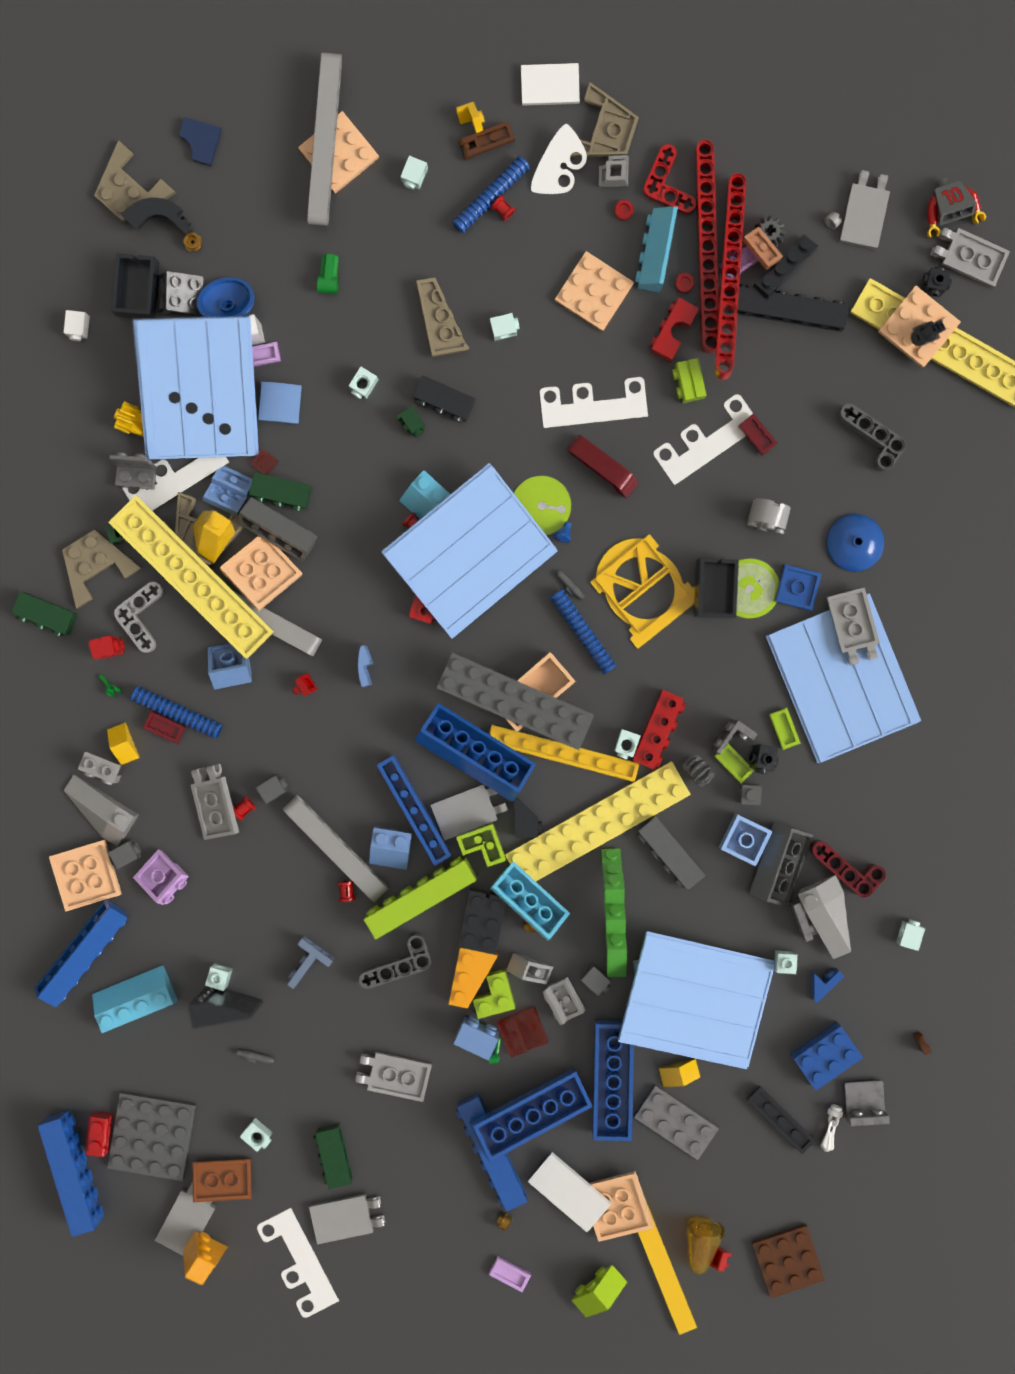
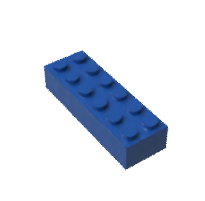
(475, 752)
(612, 1083)
(530, 1114)
(71, 1172)

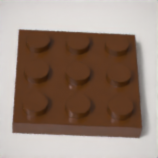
(788, 1261)

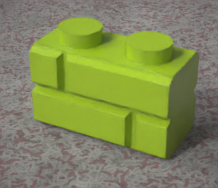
(689, 380)

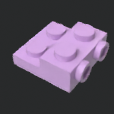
(161, 878)

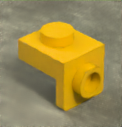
(469, 113)

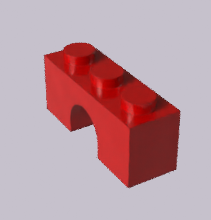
(681, 315)

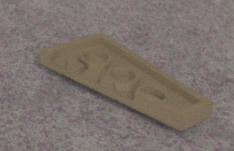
(441, 329)

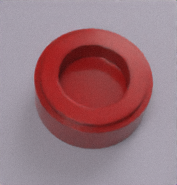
(623, 210)
(684, 283)

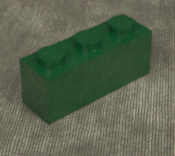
(280, 491)
(44, 614)
(333, 1156)

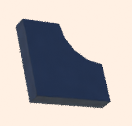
(202, 139)

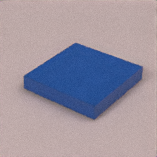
(798, 587)

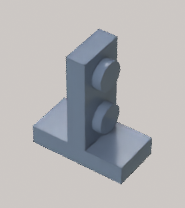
(315, 952)

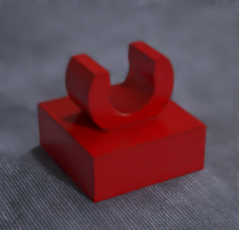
(304, 685)
(720, 1259)

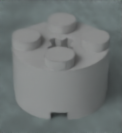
(768, 515)

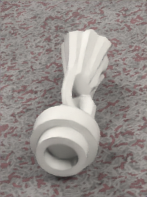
(828, 1140)

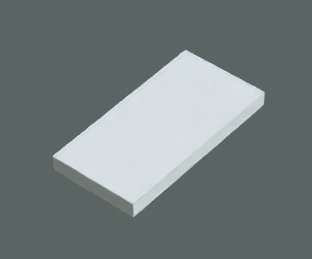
(569, 1192)

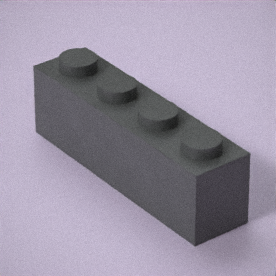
(277, 529)
(671, 852)

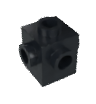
(930, 282)
(763, 758)

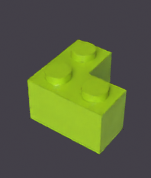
(484, 839)
(498, 999)
(600, 1292)

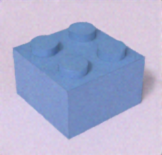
(476, 1037)

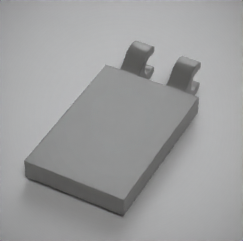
(865, 212)
(971, 256)
(853, 624)
(213, 803)
(466, 811)
(395, 1075)
(345, 1218)
(184, 1220)

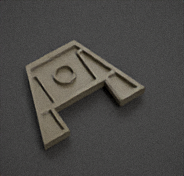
(613, 129)
(119, 190)
(184, 523)
(90, 557)

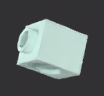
(414, 173)
(504, 326)
(363, 374)
(634, 738)
(910, 934)
(785, 962)
(218, 977)
(256, 1126)

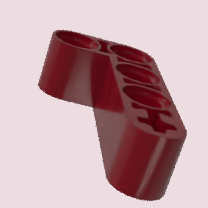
(603, 465)
(843, 866)

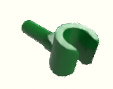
(109, 687)
(494, 1059)

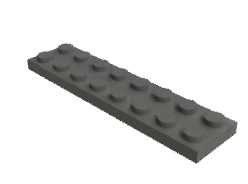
(515, 701)

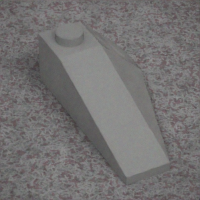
(104, 813)
(827, 911)

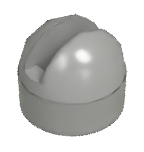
(832, 220)

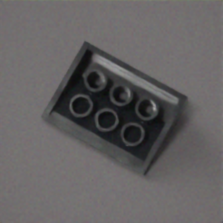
(220, 1007)

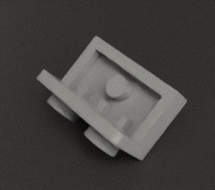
(100, 767)
(563, 1000)

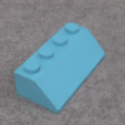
(657, 248)
(423, 495)
(530, 900)
(133, 999)

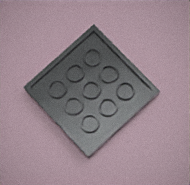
(151, 1136)

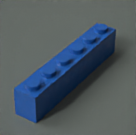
(414, 810)
(81, 953)
(501, 1171)

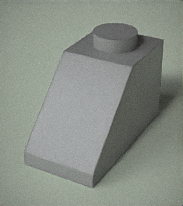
(529, 969)

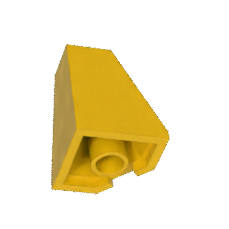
(212, 534)

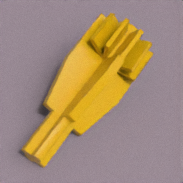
(129, 419)

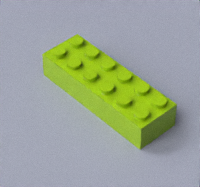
(420, 897)

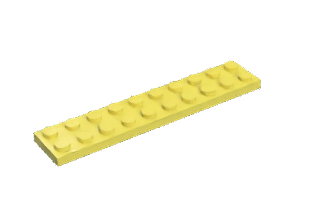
(959, 353)
(191, 577)
(600, 822)

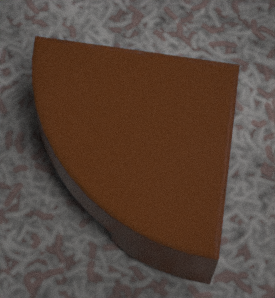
(924, 1048)

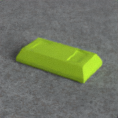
(784, 728)
(734, 763)

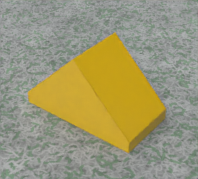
(122, 744)
(679, 1073)

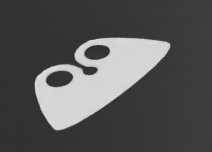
(559, 151)

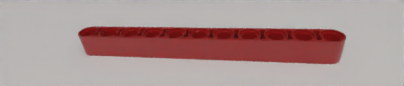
(704, 237)
(730, 248)

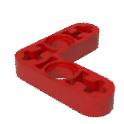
(662, 188)

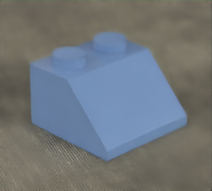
(227, 666)
(390, 847)

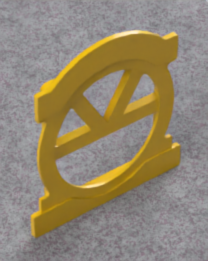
(606, 576)

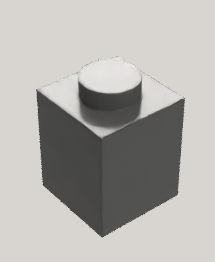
(272, 788)
(750, 794)
(125, 854)
(596, 980)

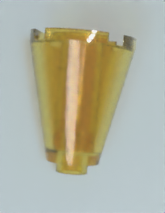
(702, 1242)

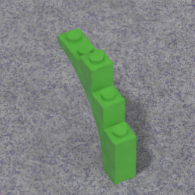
(614, 913)

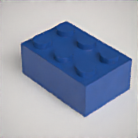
(826, 1055)

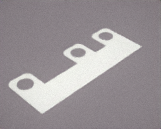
(592, 411)
(704, 448)
(172, 483)
(306, 1264)

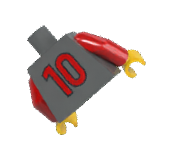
(952, 203)

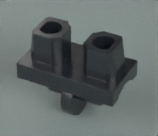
(927, 332)

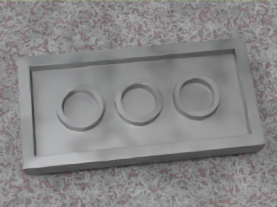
(676, 1122)

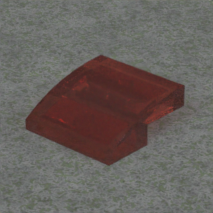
(522, 1031)

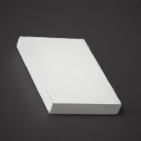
(550, 84)

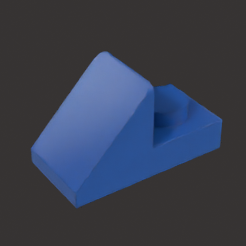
(821, 988)

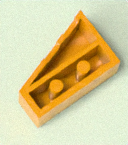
(469, 974)
(201, 1256)

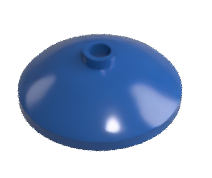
(226, 298)
(842, 545)

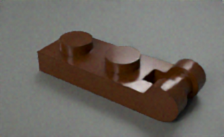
(487, 140)

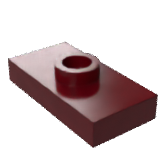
(757, 434)
(164, 727)

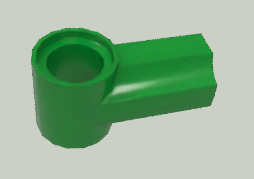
(328, 279)

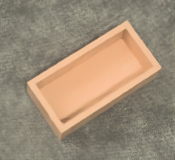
(546, 677)

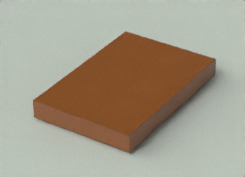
(221, 1180)

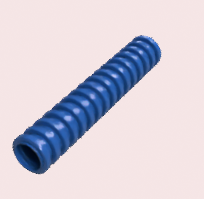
(491, 194)
(582, 630)
(176, 712)

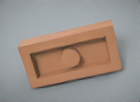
(762, 248)

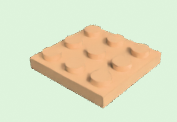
(351, 153)
(594, 291)
(914, 311)
(260, 572)
(85, 875)
(628, 1207)

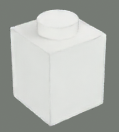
(76, 325)

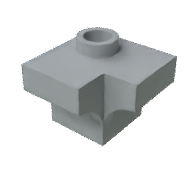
(614, 172)

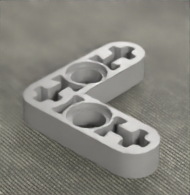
(133, 611)

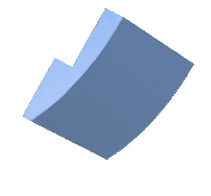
(279, 402)
(228, 490)
(364, 660)

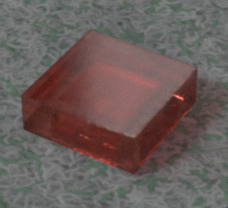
(264, 462)

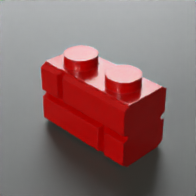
(106, 647)
(98, 1134)

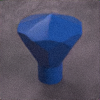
(563, 533)

